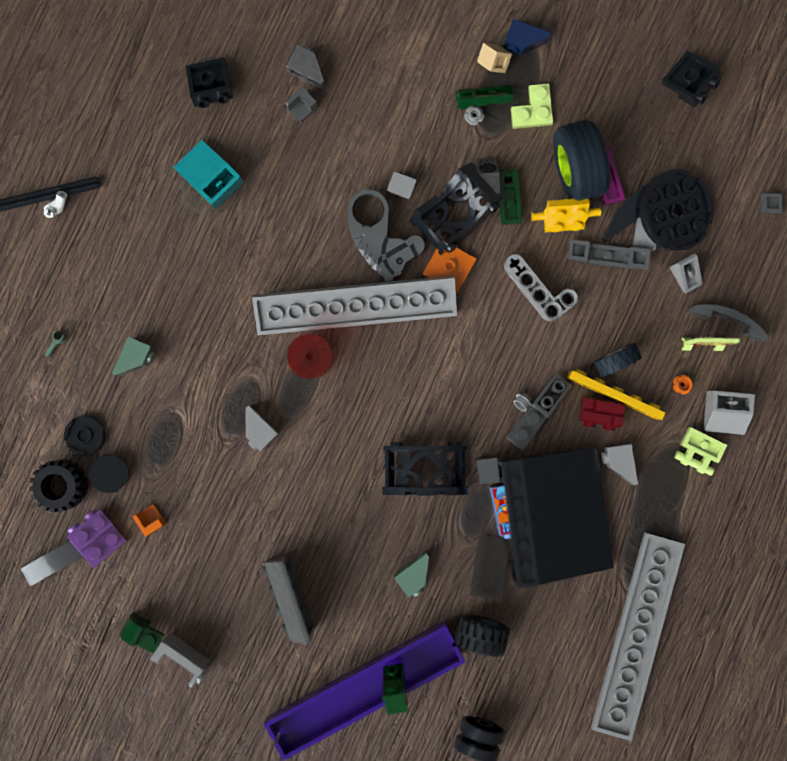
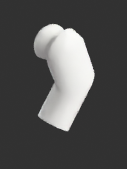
(56, 206)

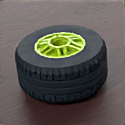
(581, 160)

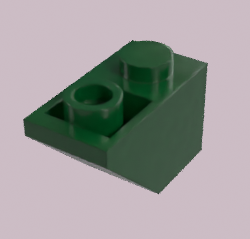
(395, 689)

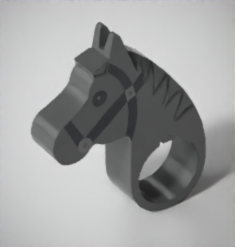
(382, 253)

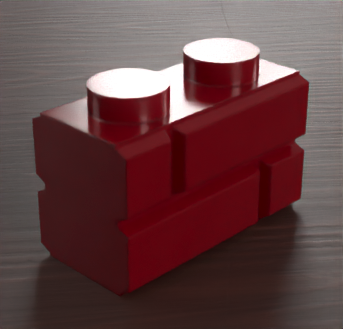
(601, 412)

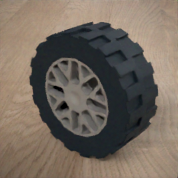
(618, 359)

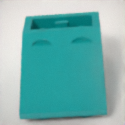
(208, 174)

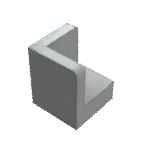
(401, 185)

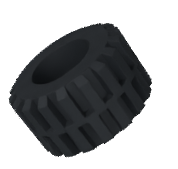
(43, 492)
(482, 635)

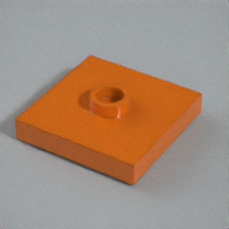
(449, 264)

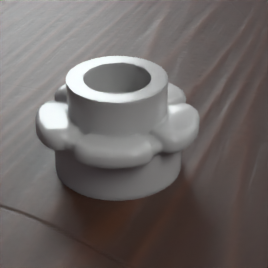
(469, 115)
(522, 402)

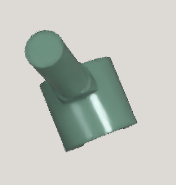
(55, 342)

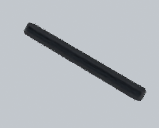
(48, 193)

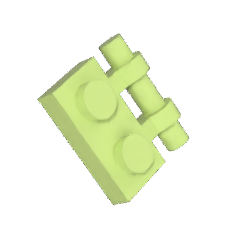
(703, 445)

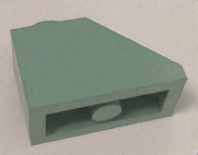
(133, 357)
(413, 575)

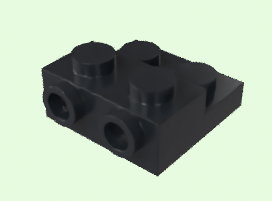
(692, 79)
(209, 82)

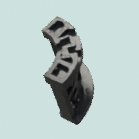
(458, 182)
(402, 486)

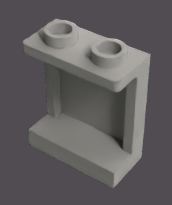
(184, 655)

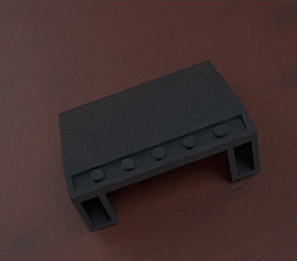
(555, 516)

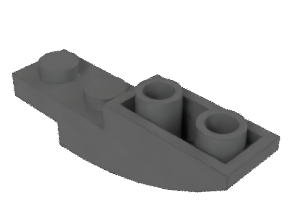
(537, 413)

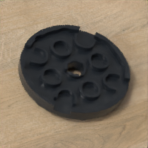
(694, 204)

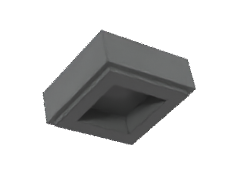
(771, 203)

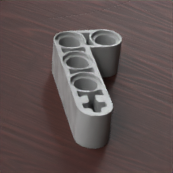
(537, 285)

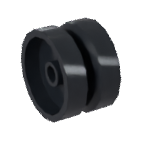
(479, 739)

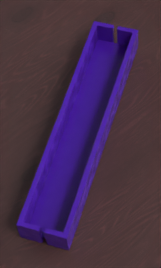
(361, 691)

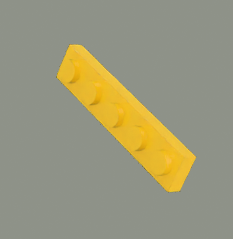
(616, 394)

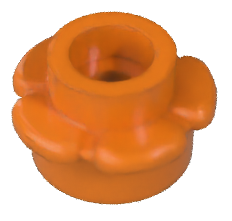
(687, 384)

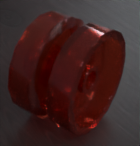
(298, 354)

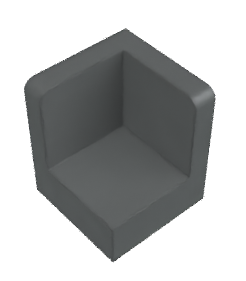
(301, 105)
(488, 470)

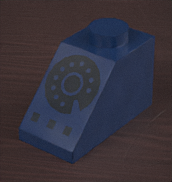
(524, 38)

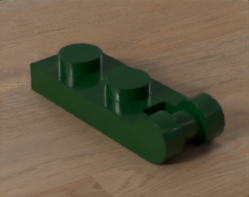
(483, 96)
(510, 204)

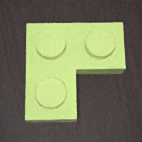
(538, 112)

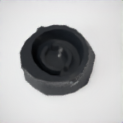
(109, 473)

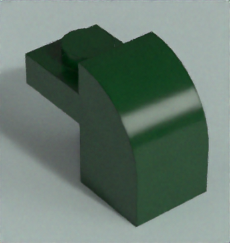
(139, 633)

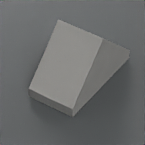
(687, 273)

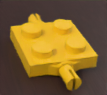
(566, 215)

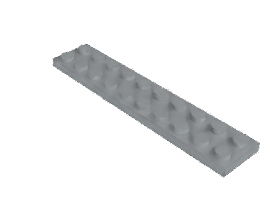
(355, 305)
(637, 636)

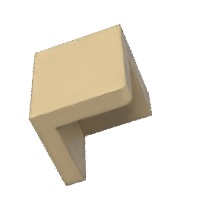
(494, 57)

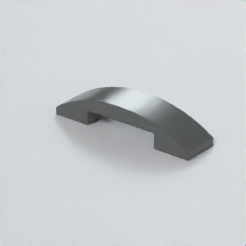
(608, 255)
(751, 328)
(51, 563)

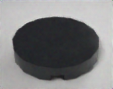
(84, 435)

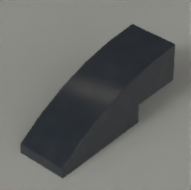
(624, 215)

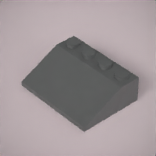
(290, 598)

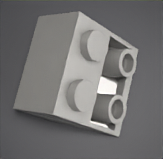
(728, 412)

